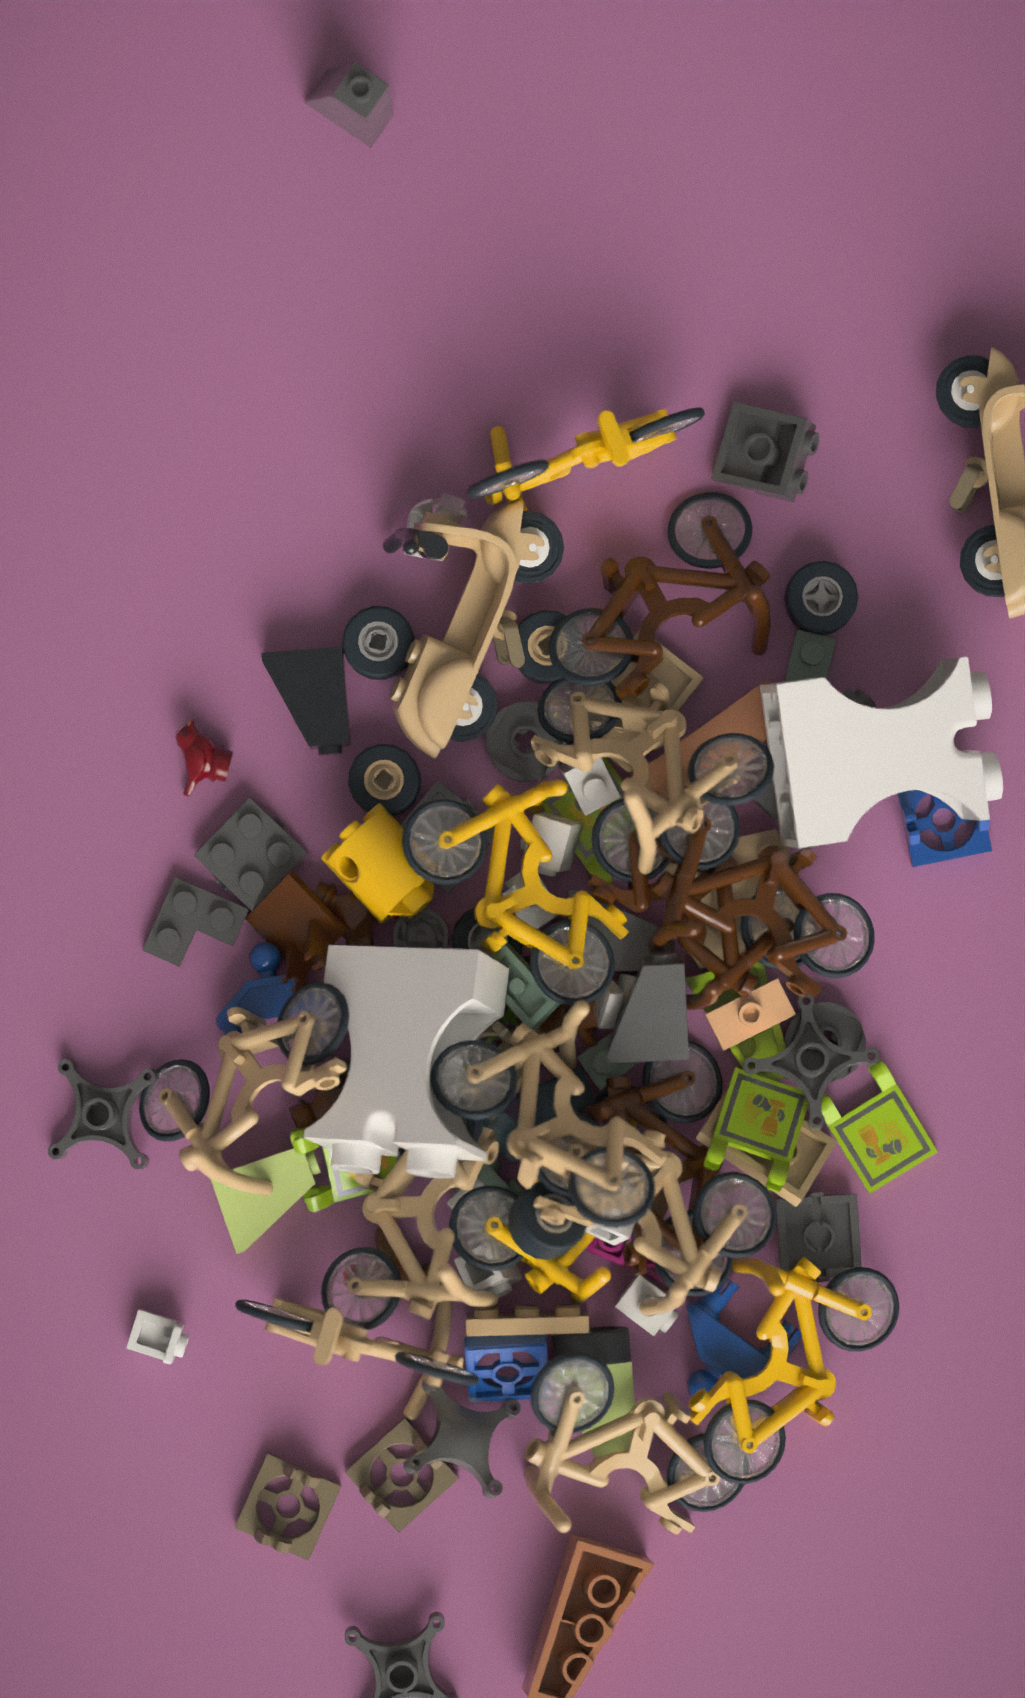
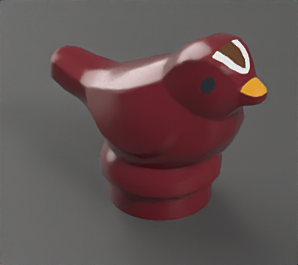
(201, 757)

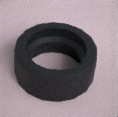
(607, 1343)

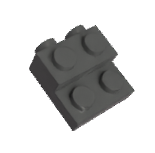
(765, 452)

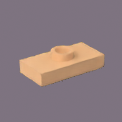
(750, 1015)

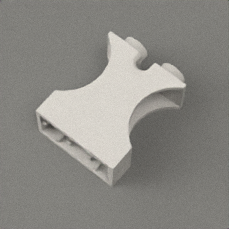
(846, 757)
(401, 1017)

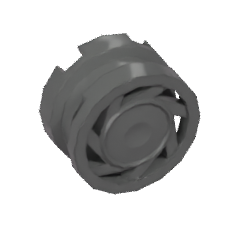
(422, 931)

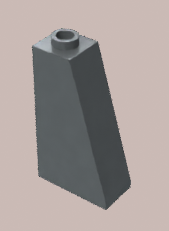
(353, 101)

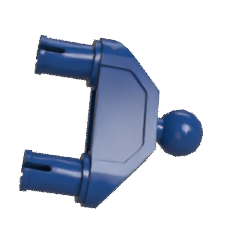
(260, 996)
(722, 1347)

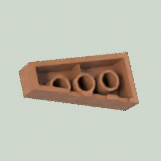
(742, 717)
(585, 1605)

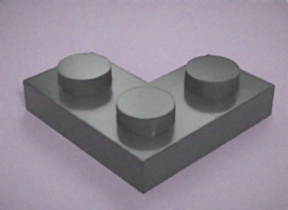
(188, 911)

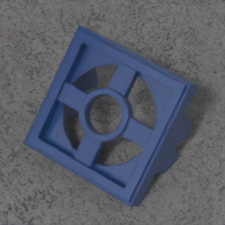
(923, 854)
(505, 1387)

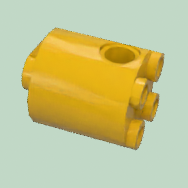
(376, 869)

